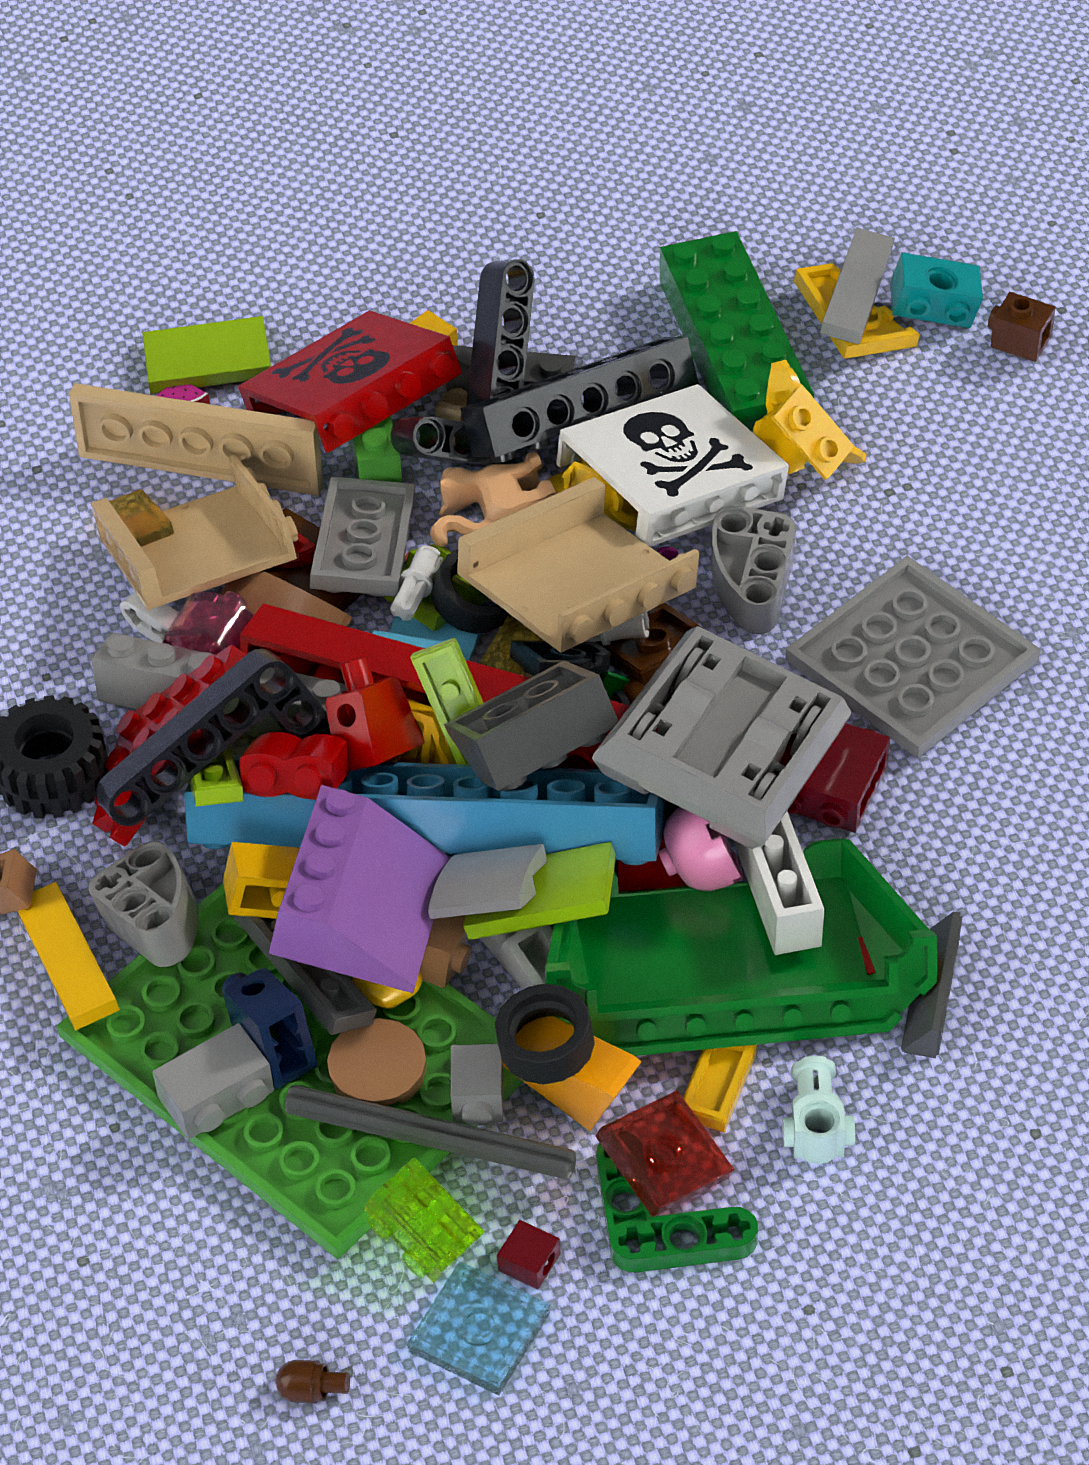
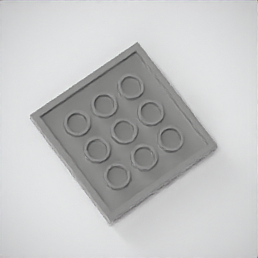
(912, 655)

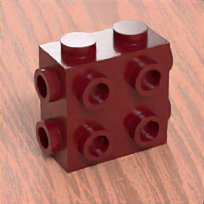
(843, 779)

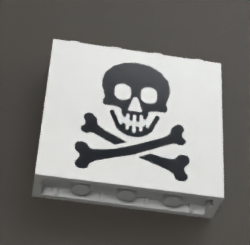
(677, 461)

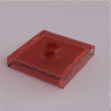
(664, 1153)

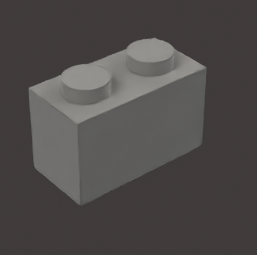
(213, 1081)

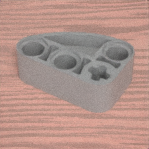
(752, 564)
(148, 903)

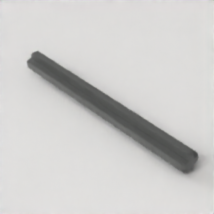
(431, 1132)

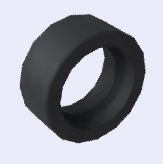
(457, 610)
(536, 1003)

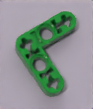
(643, 1227)

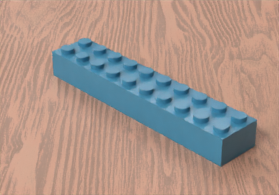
(459, 811)

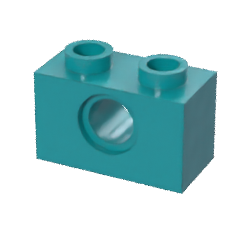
(936, 290)

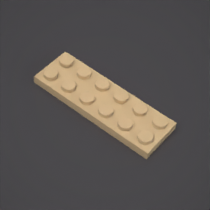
(195, 438)

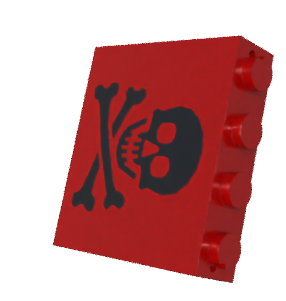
(355, 376)

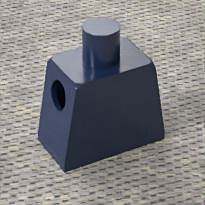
(263, 1004)

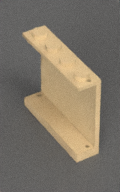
(211, 544)
(571, 567)

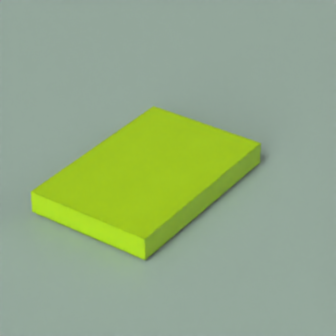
(206, 353)
(567, 889)

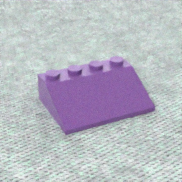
(359, 893)

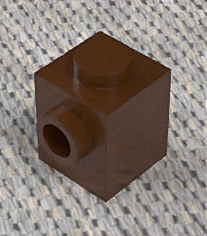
(1021, 326)

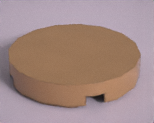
(378, 1063)

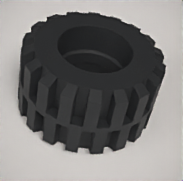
(56, 782)

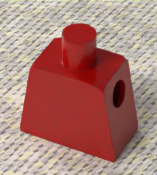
(371, 716)

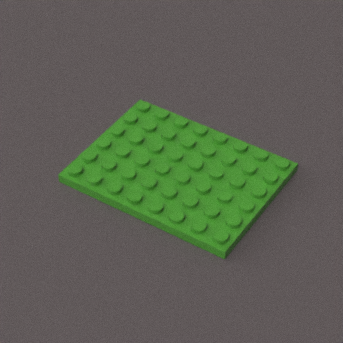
(297, 1165)

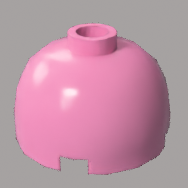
(698, 853)

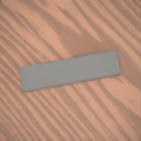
(857, 286)

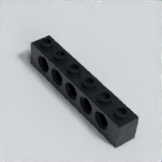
(490, 420)

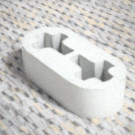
(151, 622)

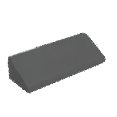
(928, 1012)

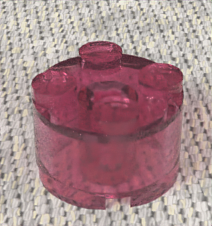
(209, 622)

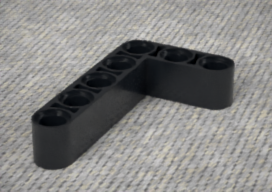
(490, 343)
(218, 733)

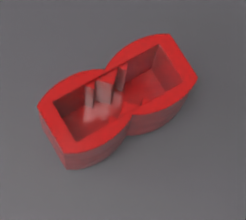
(293, 765)

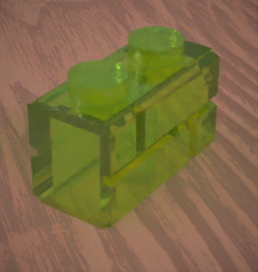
(422, 1221)

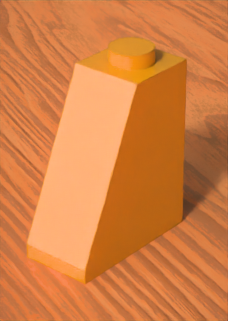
(594, 1086)

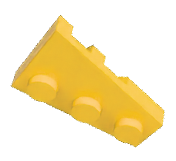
(881, 331)

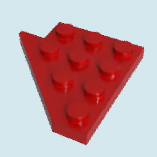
(142, 723)

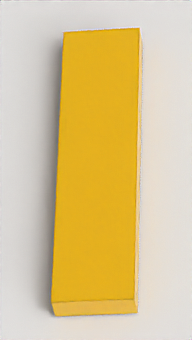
(67, 957)

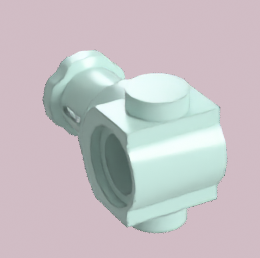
(817, 1110)

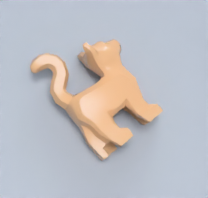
(497, 489)

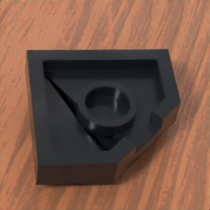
(539, 656)

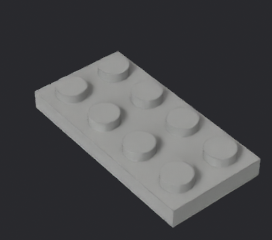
(363, 537)

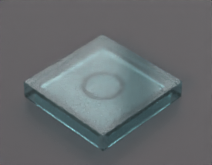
(478, 1328)

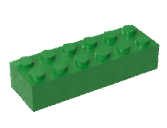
(726, 321)

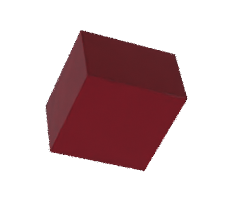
(528, 1254)

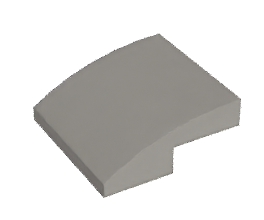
(486, 881)

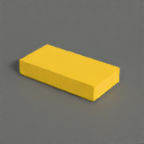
(718, 1084)

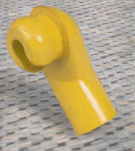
(383, 995)

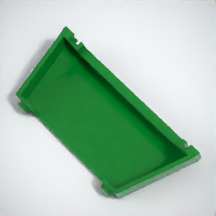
(700, 972)

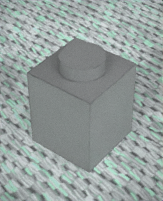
(476, 1084)

